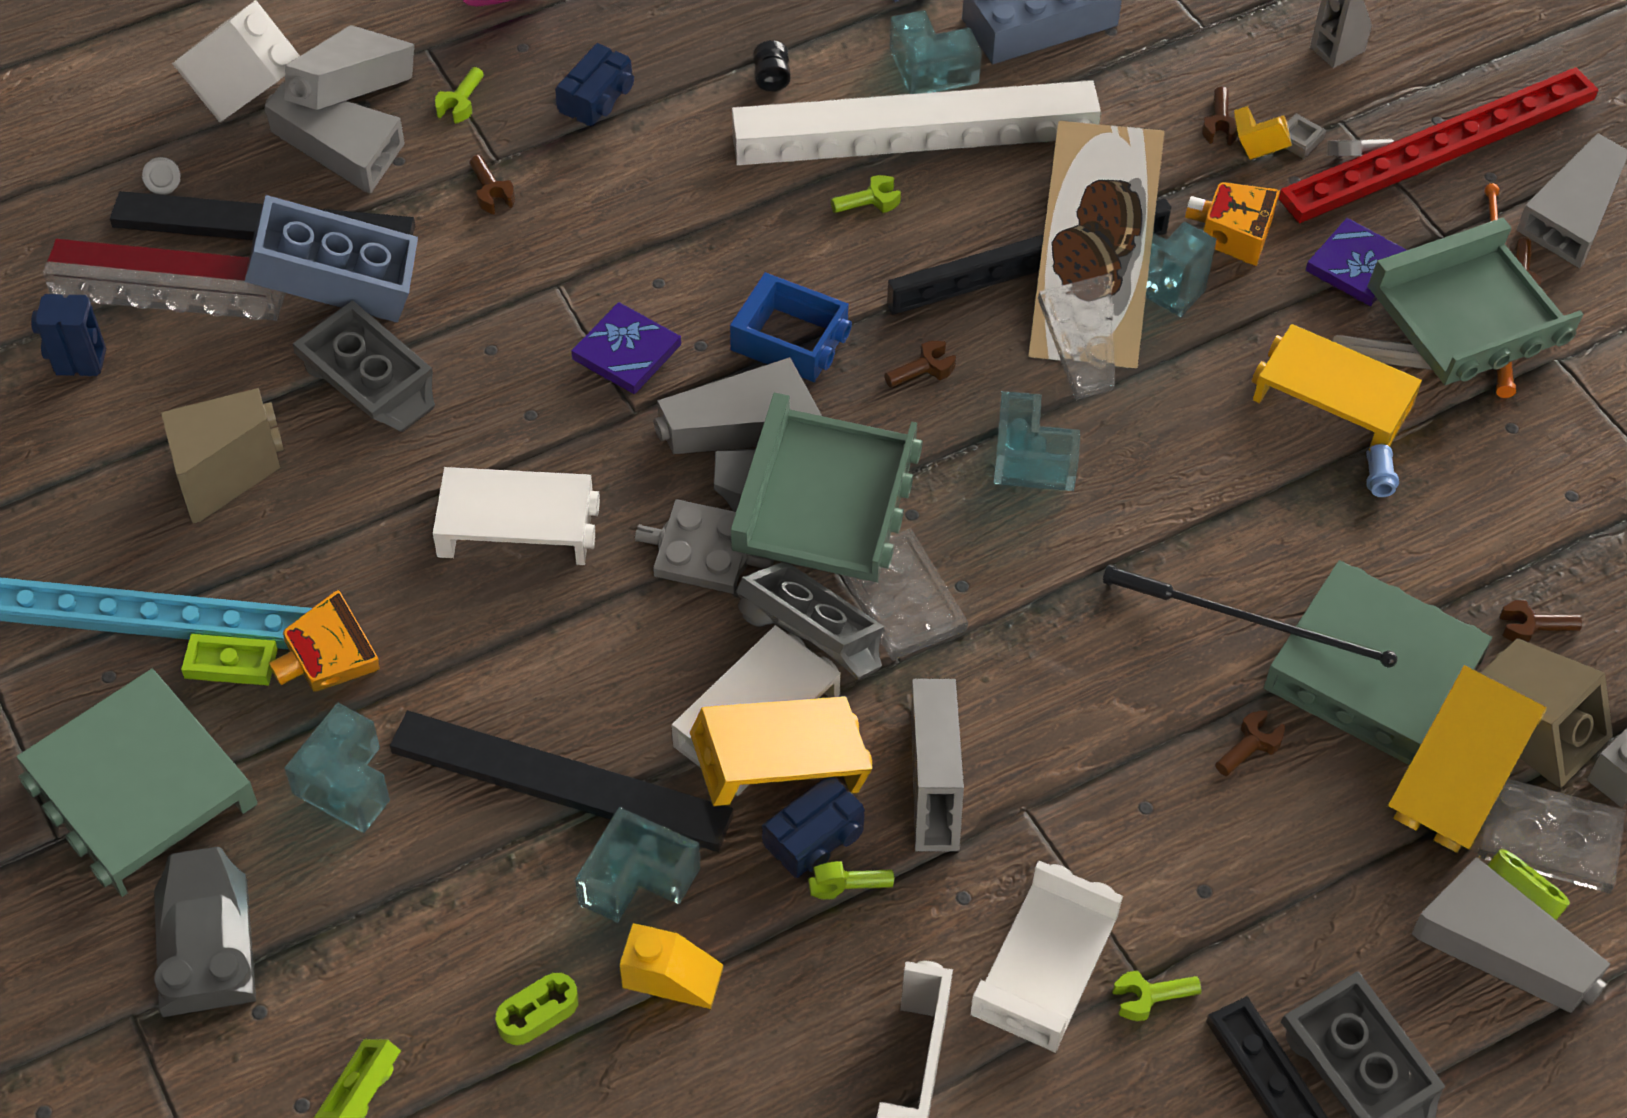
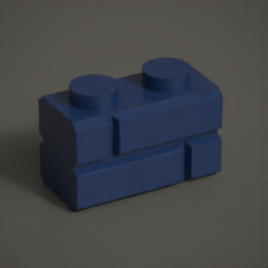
(594, 85)
(69, 334)
(814, 826)

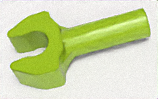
(459, 98)
(873, 195)
(832, 880)
(1151, 993)

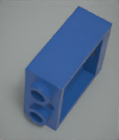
(796, 301)

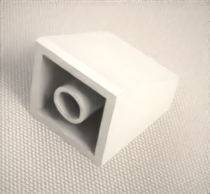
(236, 61)

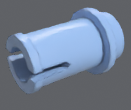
(1382, 479)

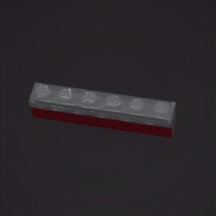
(159, 279)

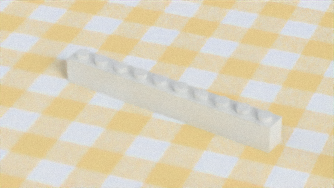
(909, 122)

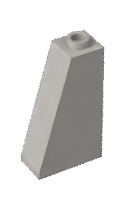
(347, 67)
(342, 136)
(1573, 202)
(729, 410)
(936, 765)
(1512, 938)

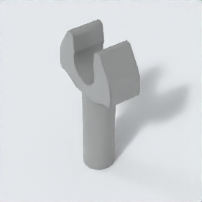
(1355, 147)

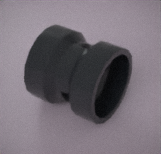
(771, 66)

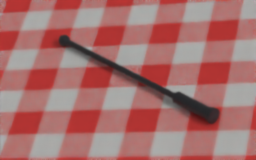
(1165, 591)

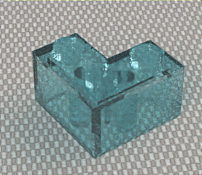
(933, 60)
(1179, 268)
(1033, 453)
(334, 769)
(634, 856)

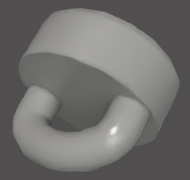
(161, 175)

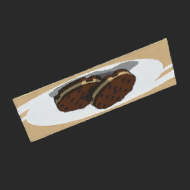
(1101, 225)

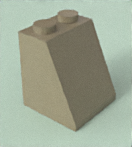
(222, 449)
(1576, 705)

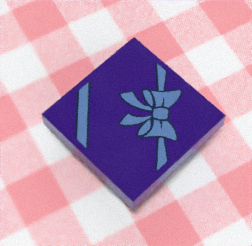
(1350, 259)
(626, 348)

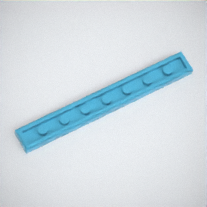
(142, 611)

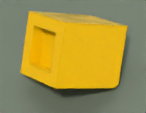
(1261, 137)

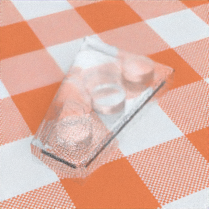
(1081, 329)

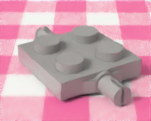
(698, 548)

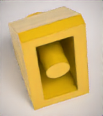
(669, 967)

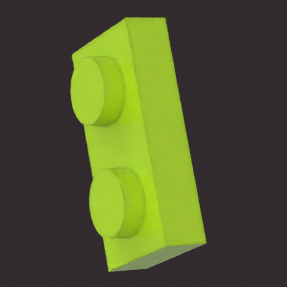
(229, 659)
(359, 1081)

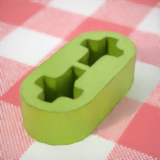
(1529, 883)
(537, 1008)

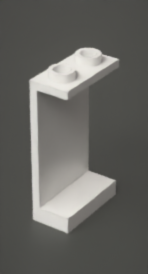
(515, 509)
(771, 671)
(1048, 956)
(927, 993)

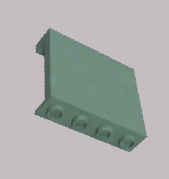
(1469, 303)
(825, 492)
(1357, 693)
(132, 778)

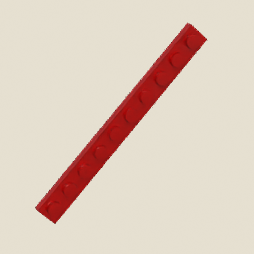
(1437, 145)

